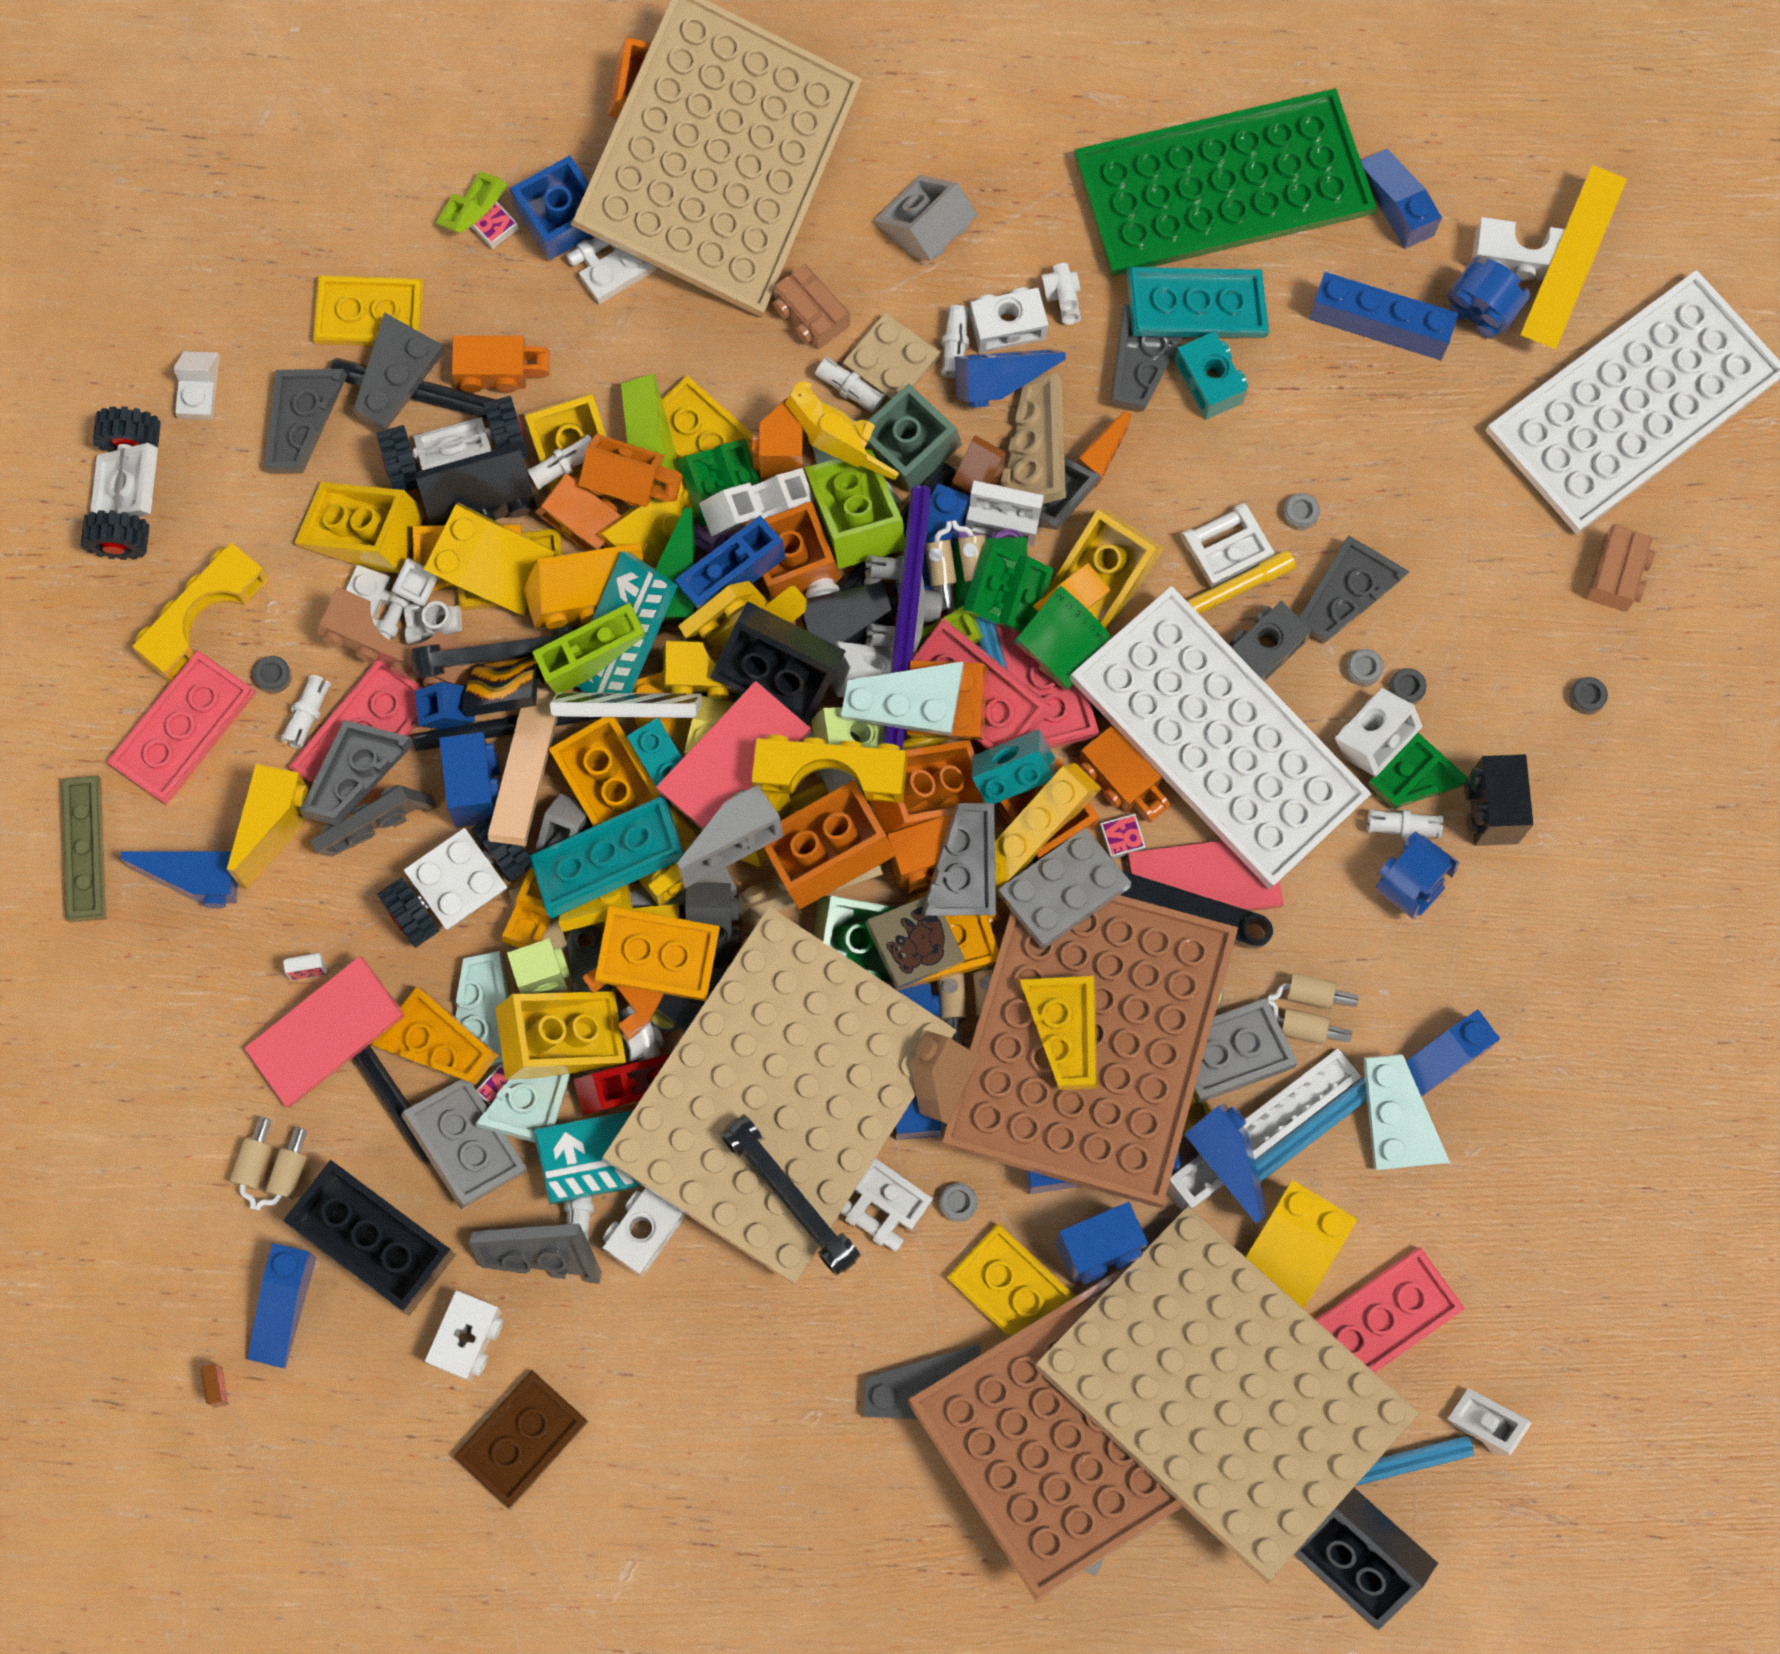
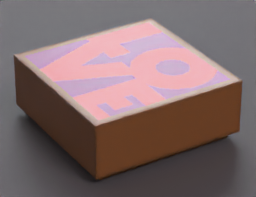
(214, 1385)

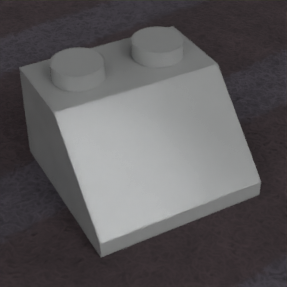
(927, 216)

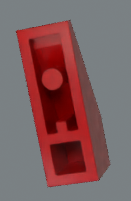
(617, 1085)

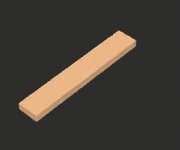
(524, 771)

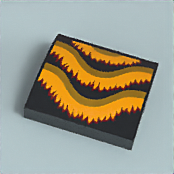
(502, 686)

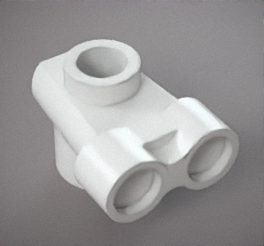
(1063, 286)
(427, 620)
(643, 1045)

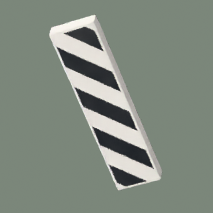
(626, 705)

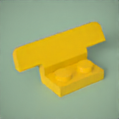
(720, 614)

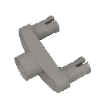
(928, 609)

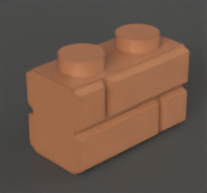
(810, 307)
(1620, 568)

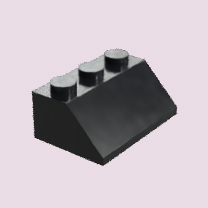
(487, 483)
(780, 658)
(1367, 1559)

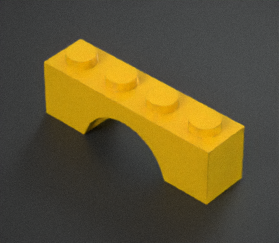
(228, 578)
(689, 670)
(784, 763)
(1047, 813)

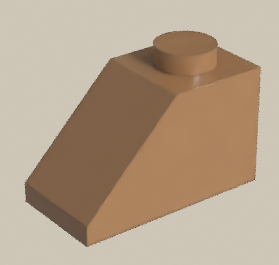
(940, 1074)

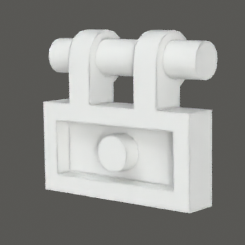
(610, 274)
(375, 587)
(893, 1196)

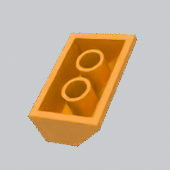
(571, 585)
(604, 770)

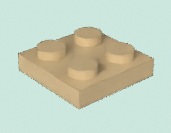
(891, 357)

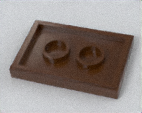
(520, 1439)

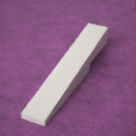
(1270, 1124)

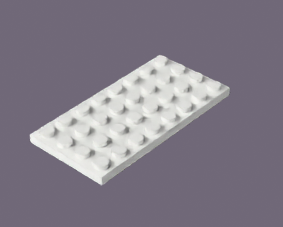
(1636, 401)
(1220, 736)

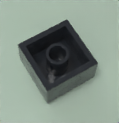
(1499, 800)

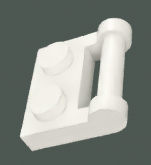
(1232, 554)

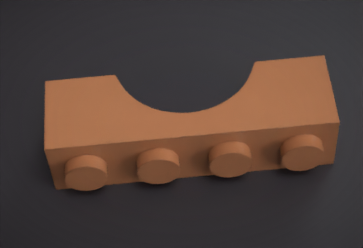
(350, 624)

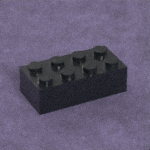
(369, 1237)

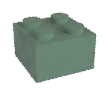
(912, 437)

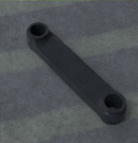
(431, 661)
(1197, 905)
(836, 1251)

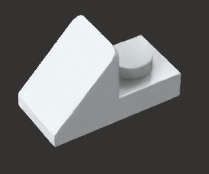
(196, 385)
(1489, 1423)

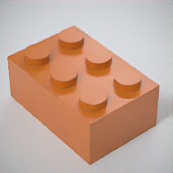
(933, 784)
(828, 845)

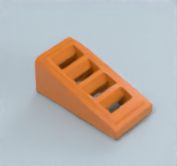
(1103, 449)

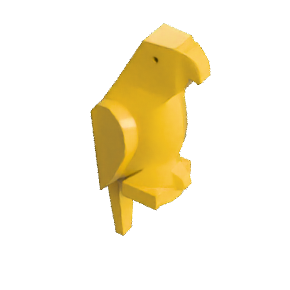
(834, 430)

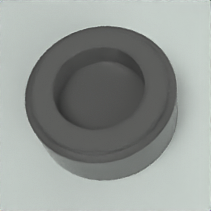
(272, 674)
(1408, 685)
(1588, 696)

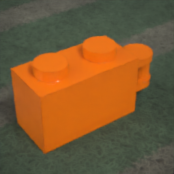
(496, 362)
(627, 472)
(578, 513)
(1123, 774)

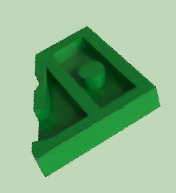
(1416, 774)

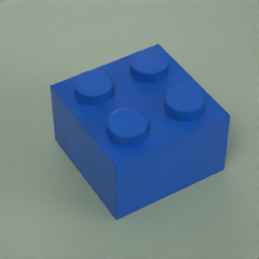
(549, 205)
(469, 777)
(1101, 1243)

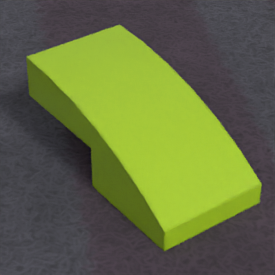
(465, 211)

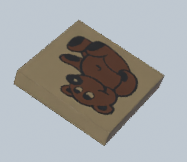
(913, 943)

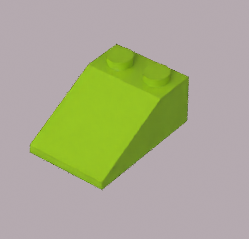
(855, 511)

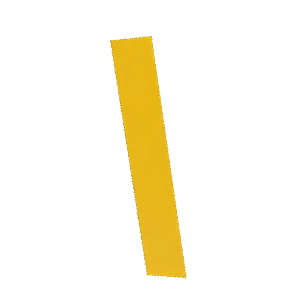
(1573, 257)

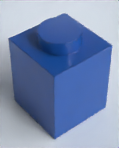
(441, 706)

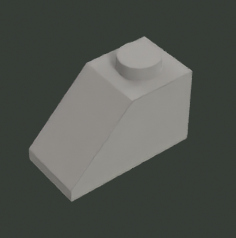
(562, 821)

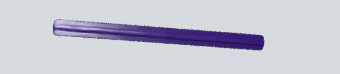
(909, 592)

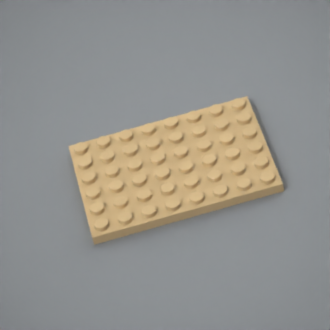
(717, 152)
(810, 1058)
(1227, 1393)

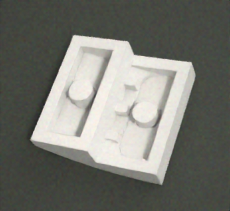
(1003, 508)

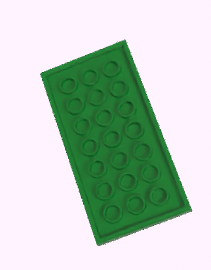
(1224, 181)

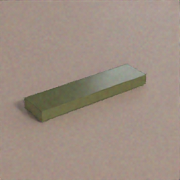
(83, 849)

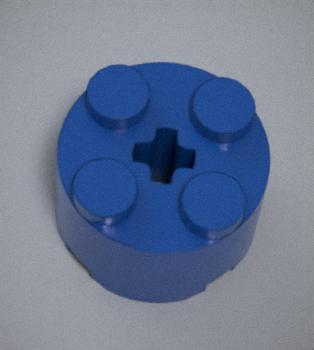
(1488, 296)
(1416, 876)

